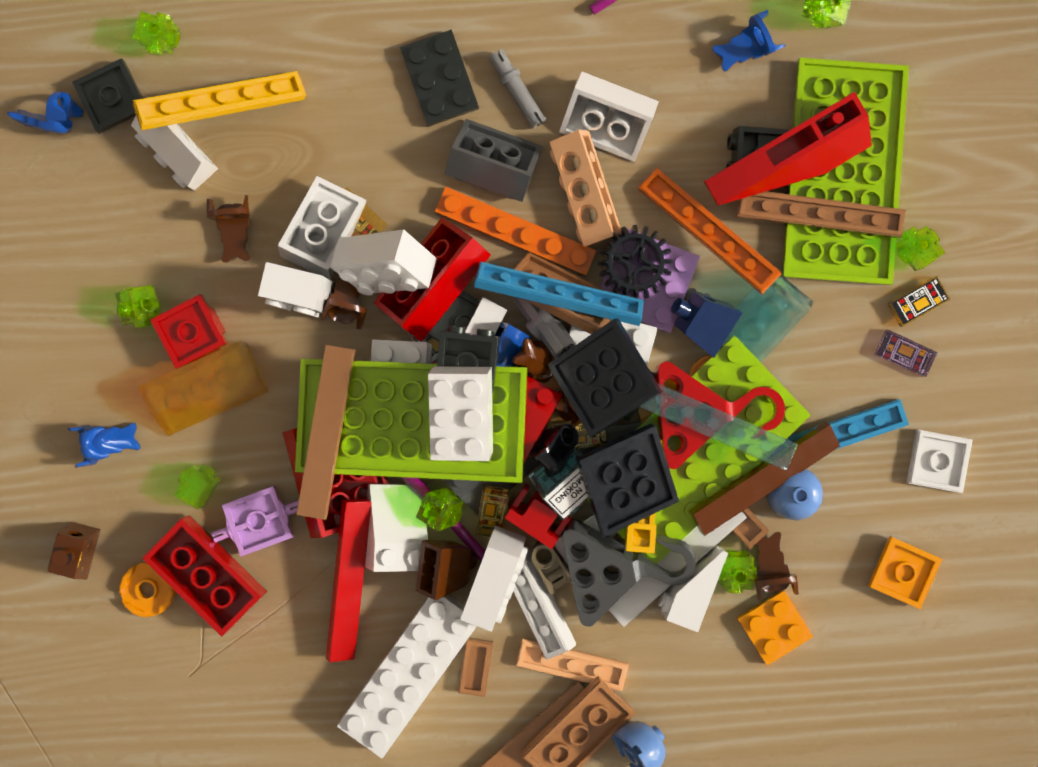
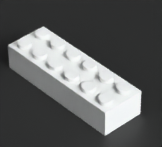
(407, 674)

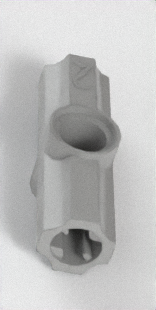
(546, 328)

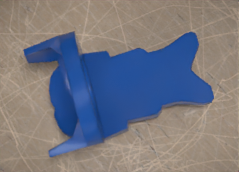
(751, 43)
(56, 118)
(100, 442)

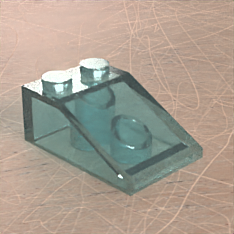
(769, 316)

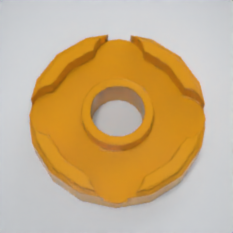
(136, 601)

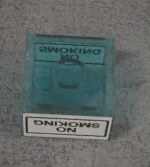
(563, 491)

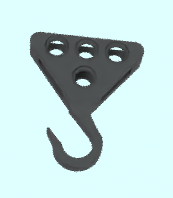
(631, 566)

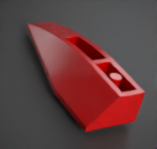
(798, 154)

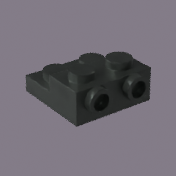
(749, 139)
(468, 349)

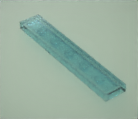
(722, 427)

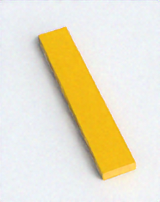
(218, 100)

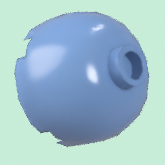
(797, 497)
(640, 744)

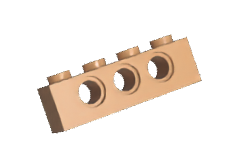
(589, 171)

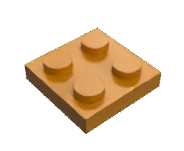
(904, 572)
(774, 627)

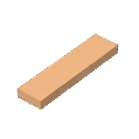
(573, 665)

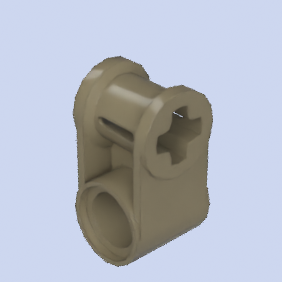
(553, 571)

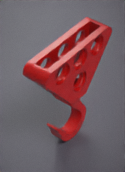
(688, 386)

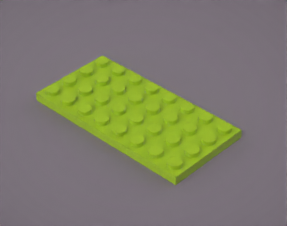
(864, 179)
(390, 426)
(714, 463)

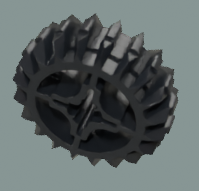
(648, 266)

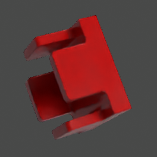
(190, 331)
(536, 517)

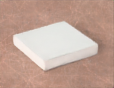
(939, 461)

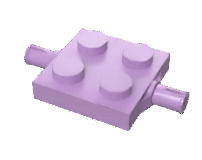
(257, 521)

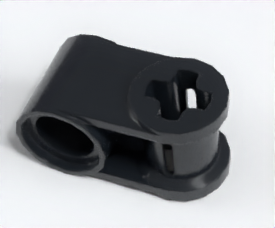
(555, 448)

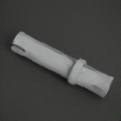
(516, 87)

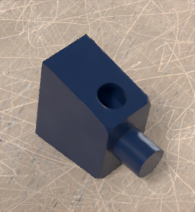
(705, 320)

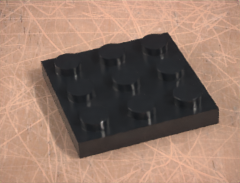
(604, 377)
(627, 479)

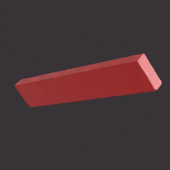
(348, 579)

